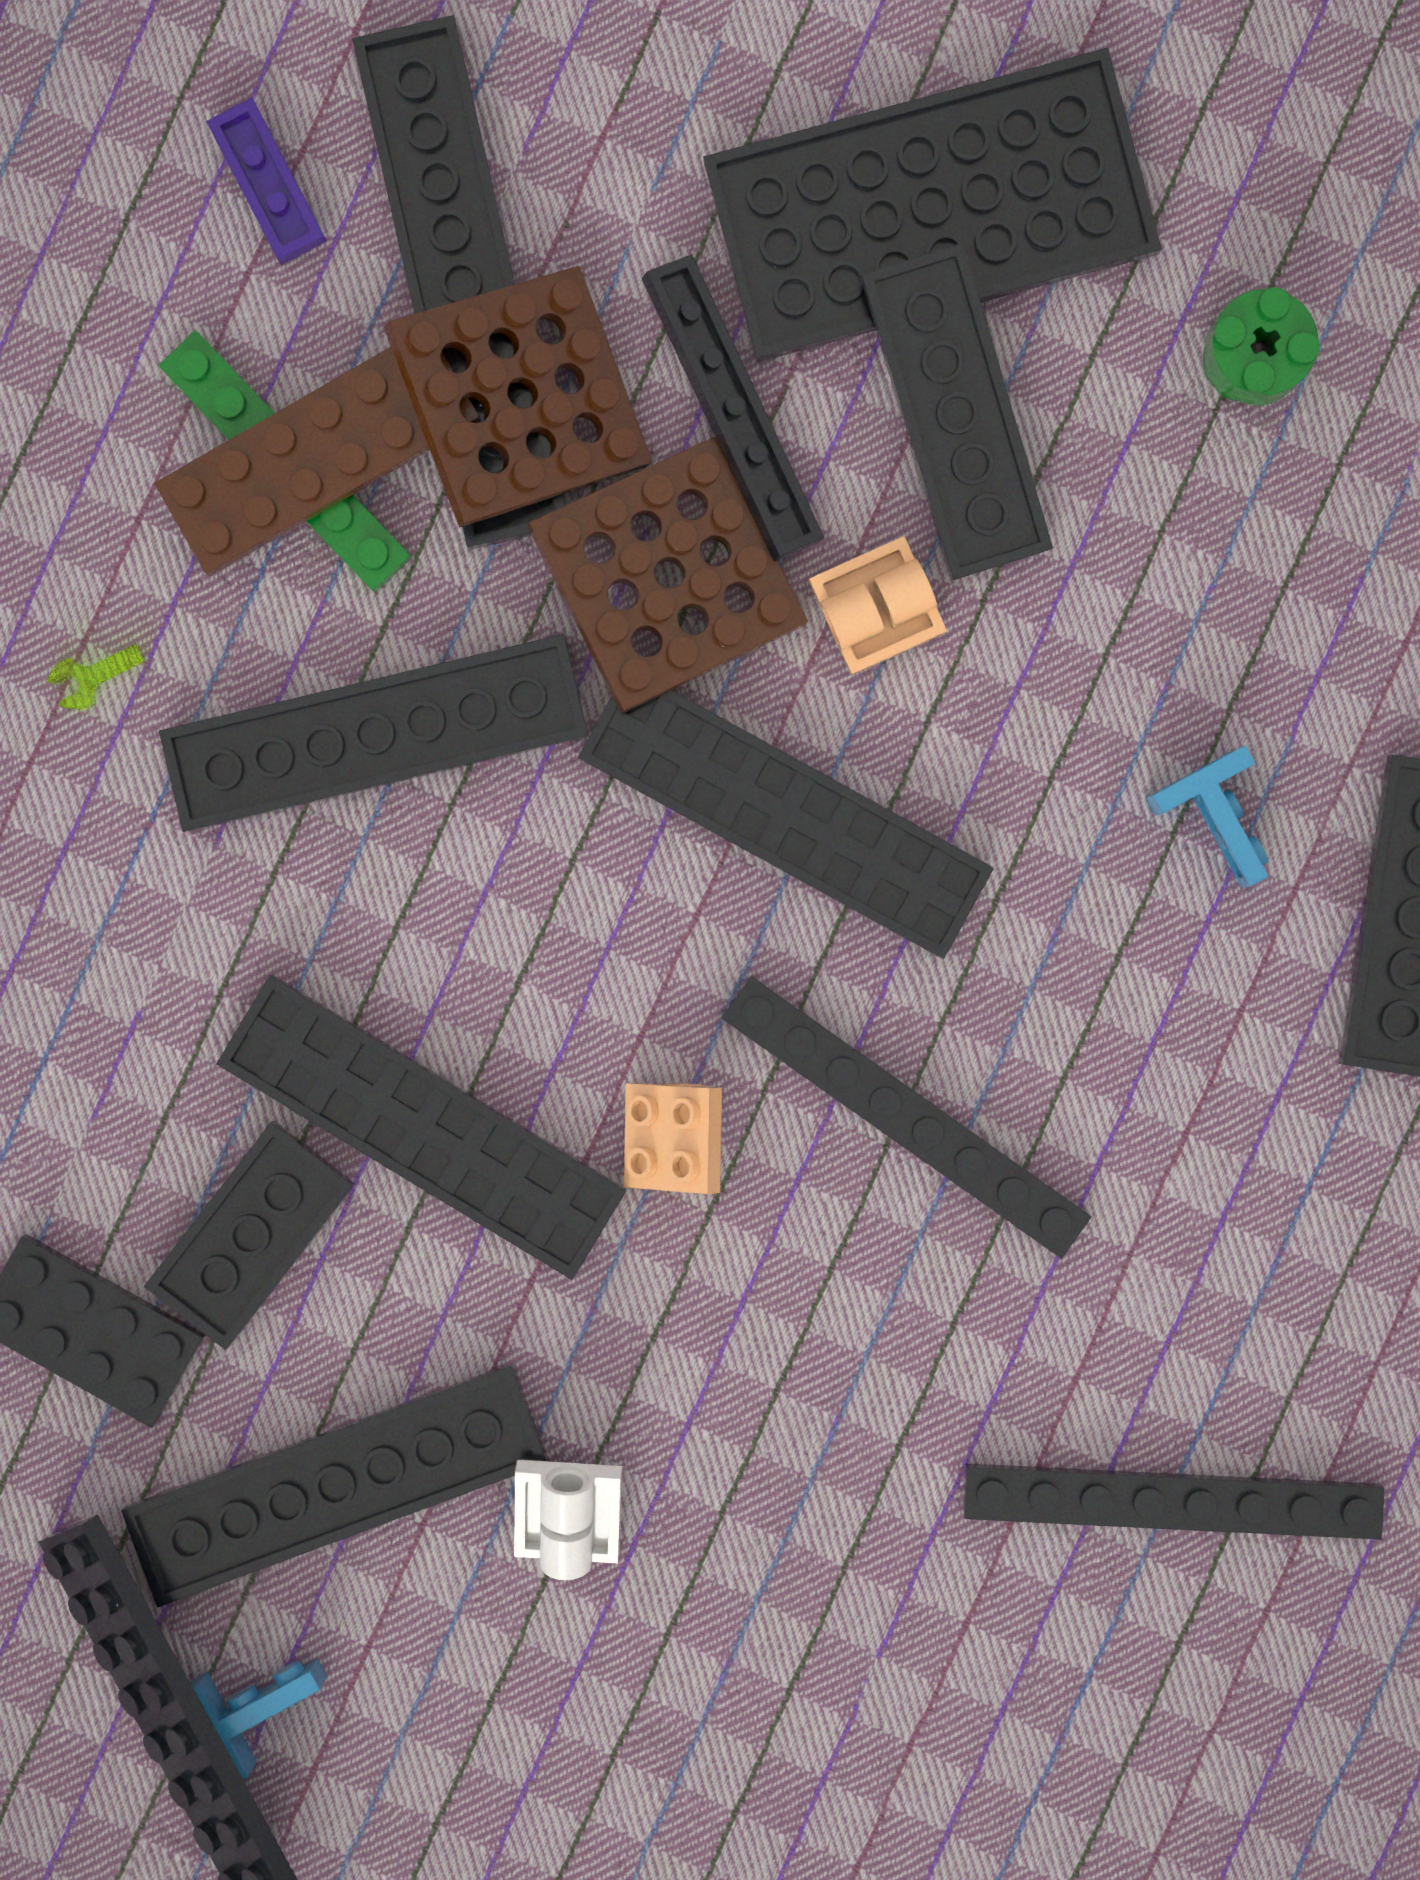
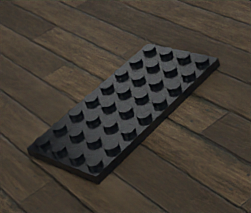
(1015, 167)

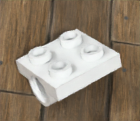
(567, 1515)

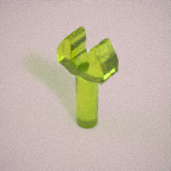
(91, 676)

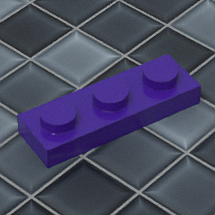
(266, 181)

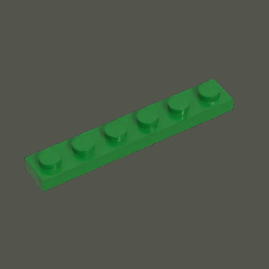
(235, 408)

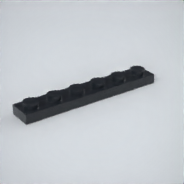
(732, 407)

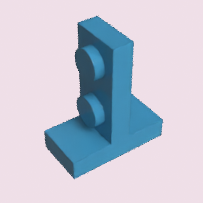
(1220, 812)
(253, 1706)

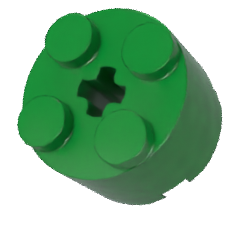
(1260, 317)

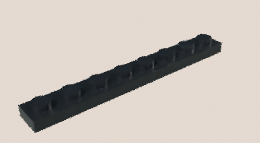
(906, 1117)
(1173, 1501)

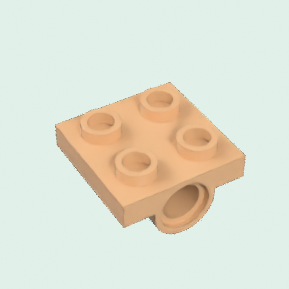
(878, 605)
(673, 1137)

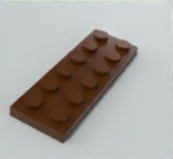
(297, 462)

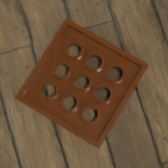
(457, 442)
(609, 630)

